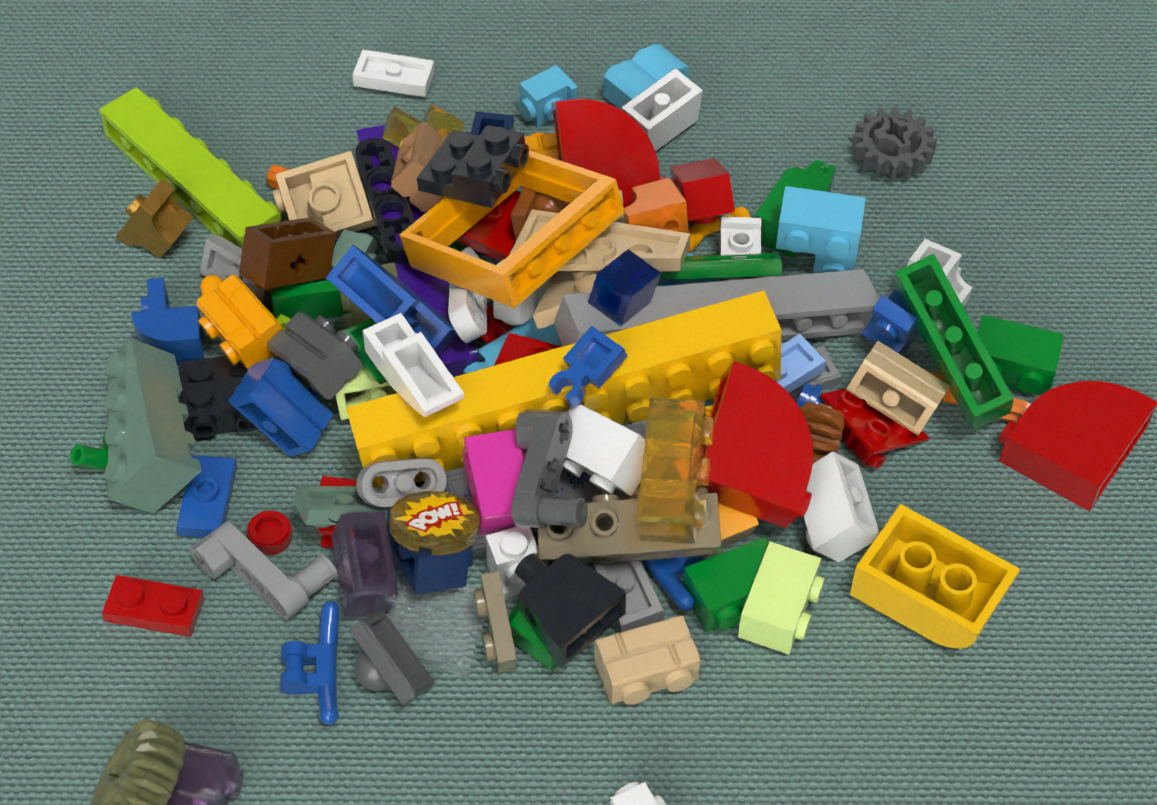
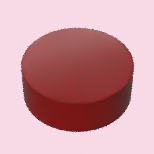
(270, 532)

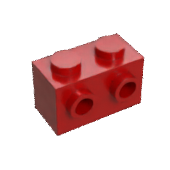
(705, 189)

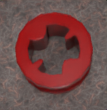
(495, 327)

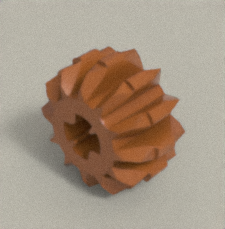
(825, 428)

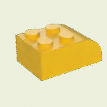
(932, 579)

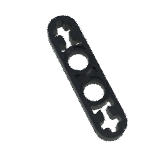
(383, 200)

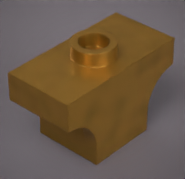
(155, 220)

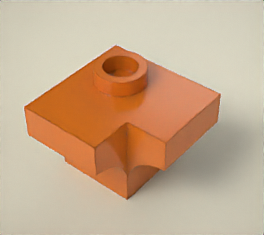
(658, 206)

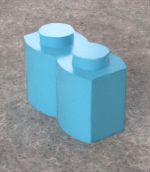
(634, 76)

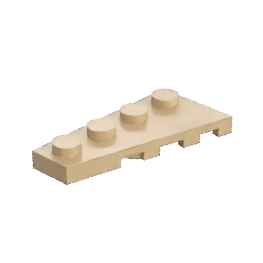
(658, 247)

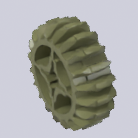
(142, 766)

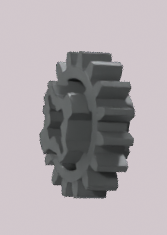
(891, 141)

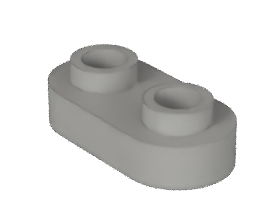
(399, 480)

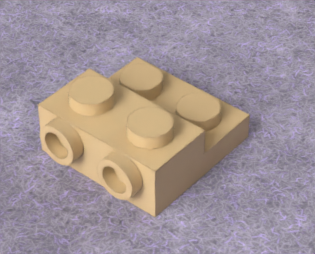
(327, 192)

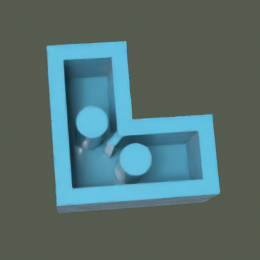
(822, 226)

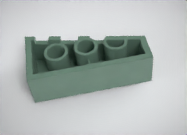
(146, 428)

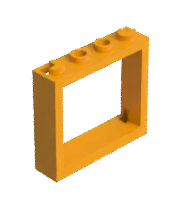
(592, 209)

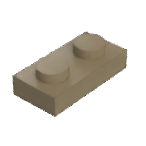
(491, 603)

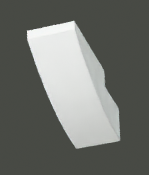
(411, 365)

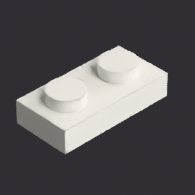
(393, 73)

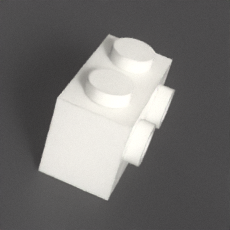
(666, 107)
(604, 451)
(839, 511)

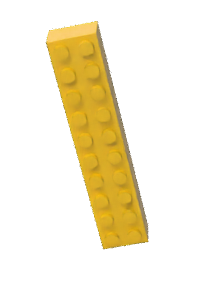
(665, 359)

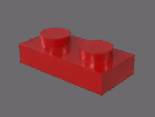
(153, 605)

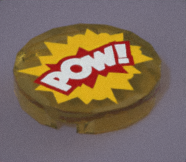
(434, 522)

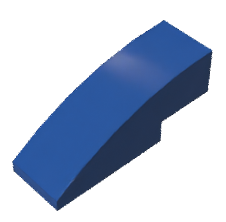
(385, 296)

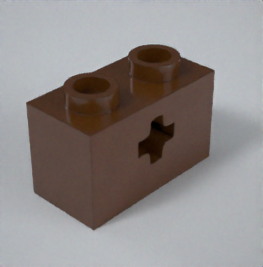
(287, 253)

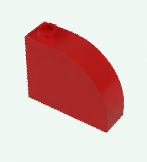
(605, 142)
(1077, 437)
(759, 448)

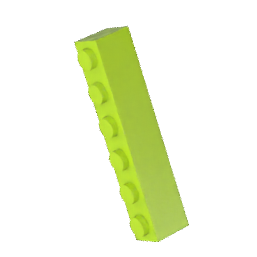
(200, 180)

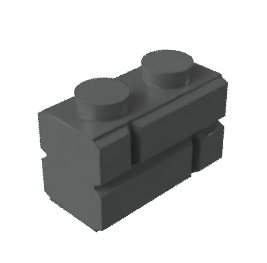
(316, 353)

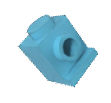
(541, 91)

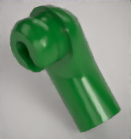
(90, 457)

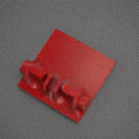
(869, 429)

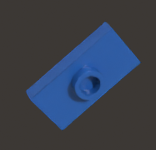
(207, 497)

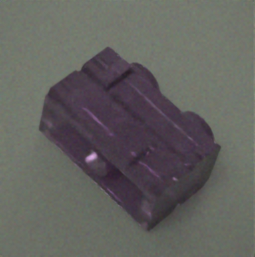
(364, 563)

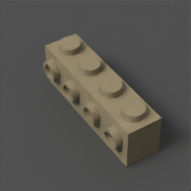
(613, 535)

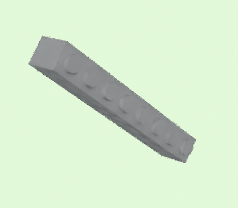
(802, 304)

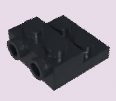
(475, 166)
(206, 393)

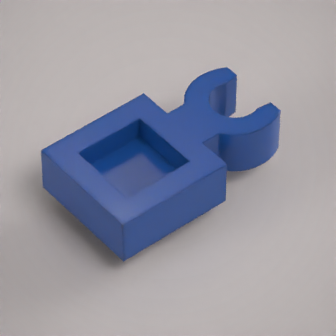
(589, 360)

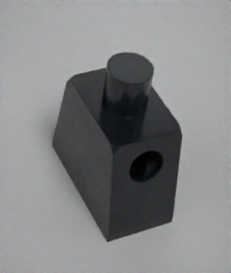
(567, 604)

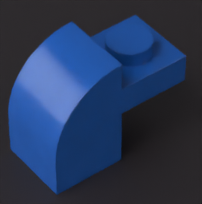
(891, 324)
(166, 328)

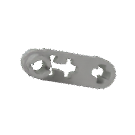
(284, 594)

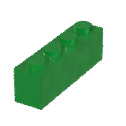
(953, 342)

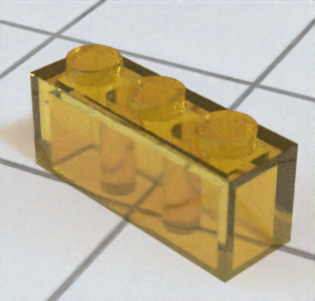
(674, 471)

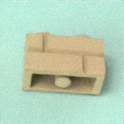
(897, 388)
(647, 660)

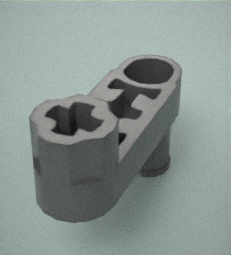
(548, 441)

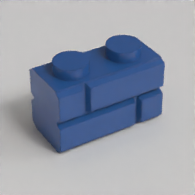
(281, 406)

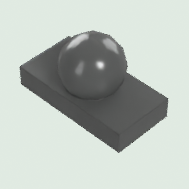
(388, 659)

